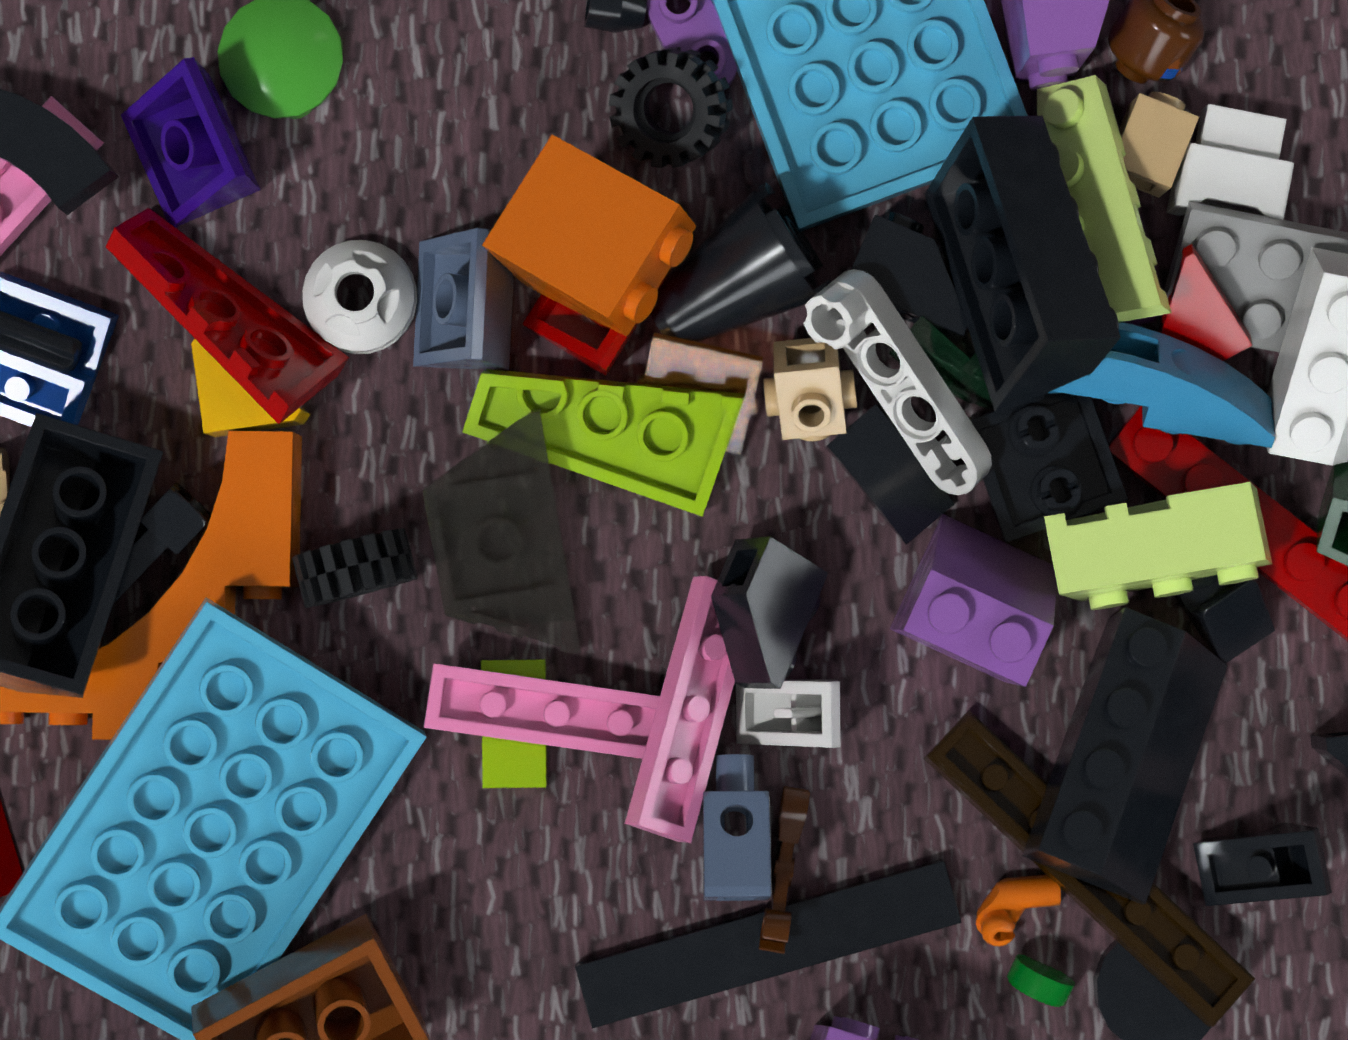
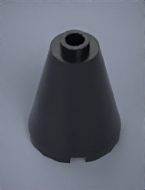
(740, 274)

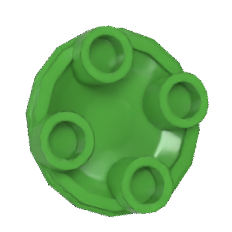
(280, 57)

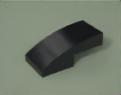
(889, 474)

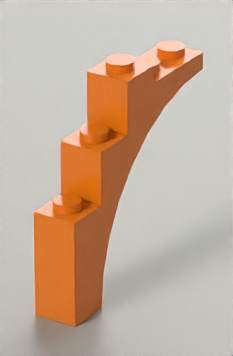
(245, 545)

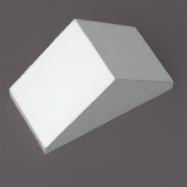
(796, 715)

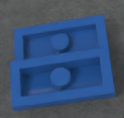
(37, 389)

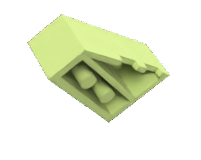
(1159, 545)

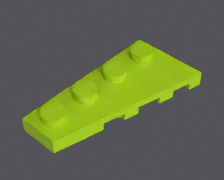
(621, 433)

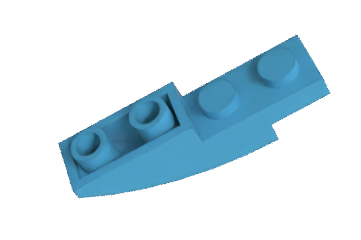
(1179, 389)

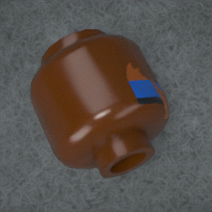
(1155, 38)

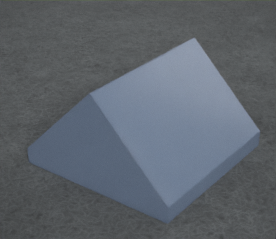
(462, 304)

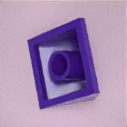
(188, 145)

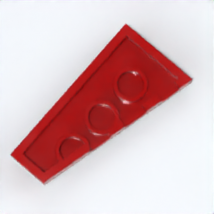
(237, 324)

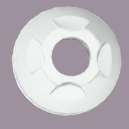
(386, 315)

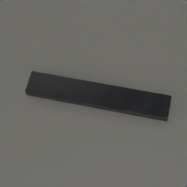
(729, 951)

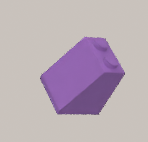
(1050, 38)
(980, 602)

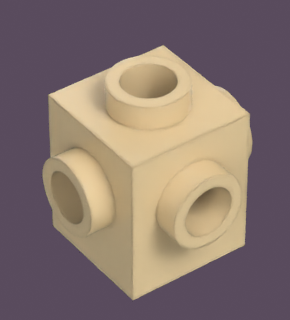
(809, 390)

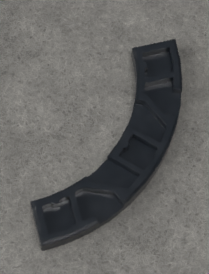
(51, 153)

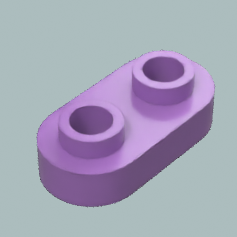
(695, 30)

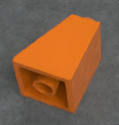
(590, 236)

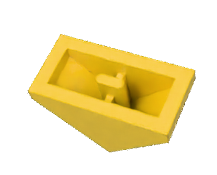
(226, 404)

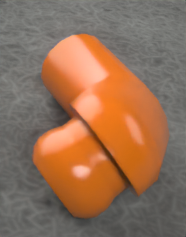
(1008, 901)

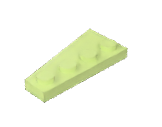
(1094, 169)

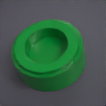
(1040, 981)

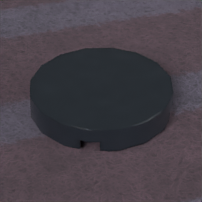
(1137, 1003)

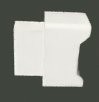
(1234, 164)

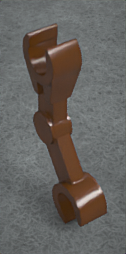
(791, 821)

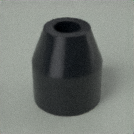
(615, 15)

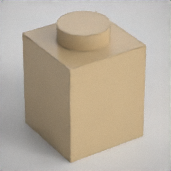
(1155, 140)

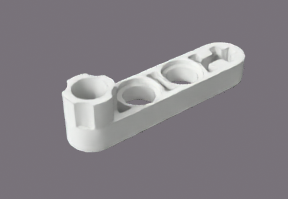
(839, 319)

